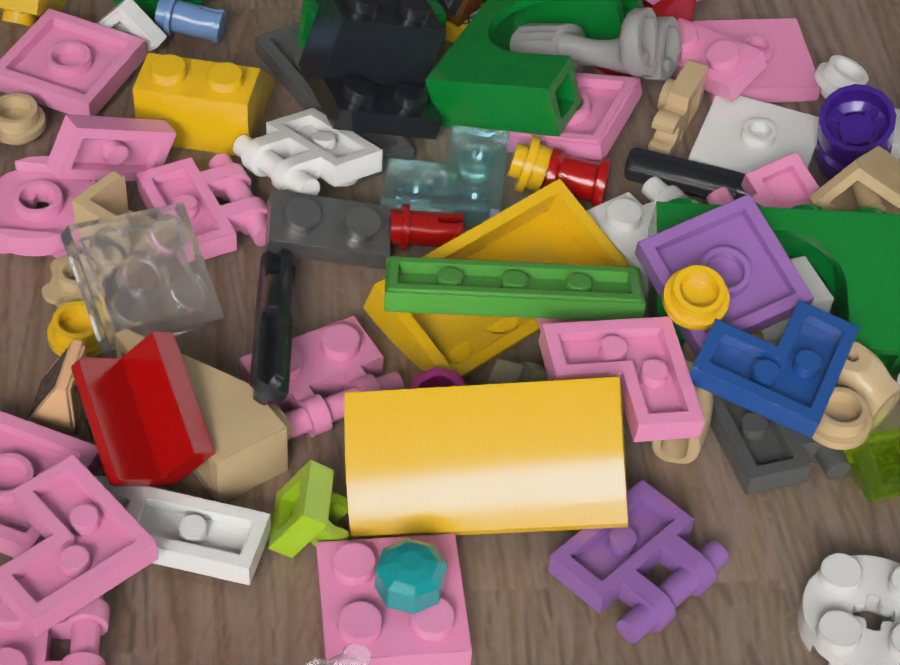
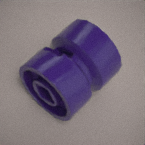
(851, 125)

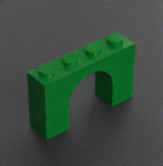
(504, 90)
(849, 250)

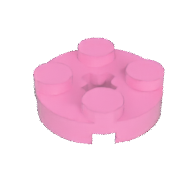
(32, 230)

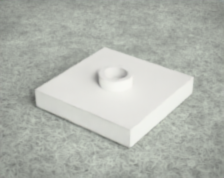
(753, 134)

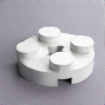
(848, 587)

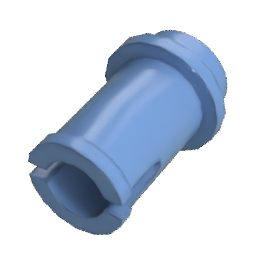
(190, 20)

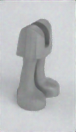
(645, 49)

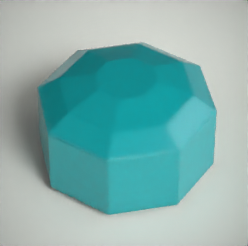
(410, 576)

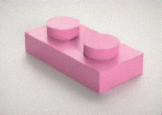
(730, 62)
(98, 144)

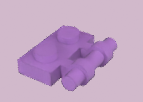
(613, 563)

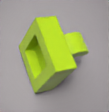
(305, 511)

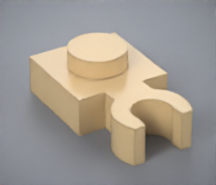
(678, 107)

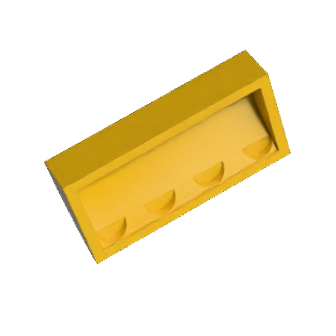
(538, 229)
(486, 459)

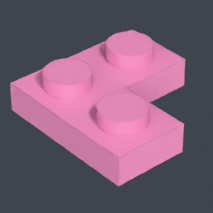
(650, 365)
(85, 550)

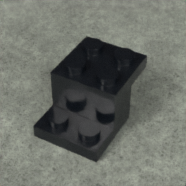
(372, 65)

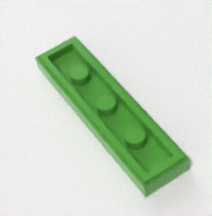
(513, 289)

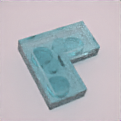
(466, 184)

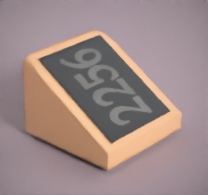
(57, 396)

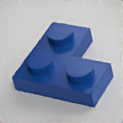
(781, 381)

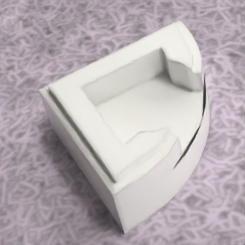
(133, 20)

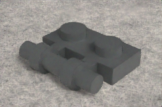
(768, 453)

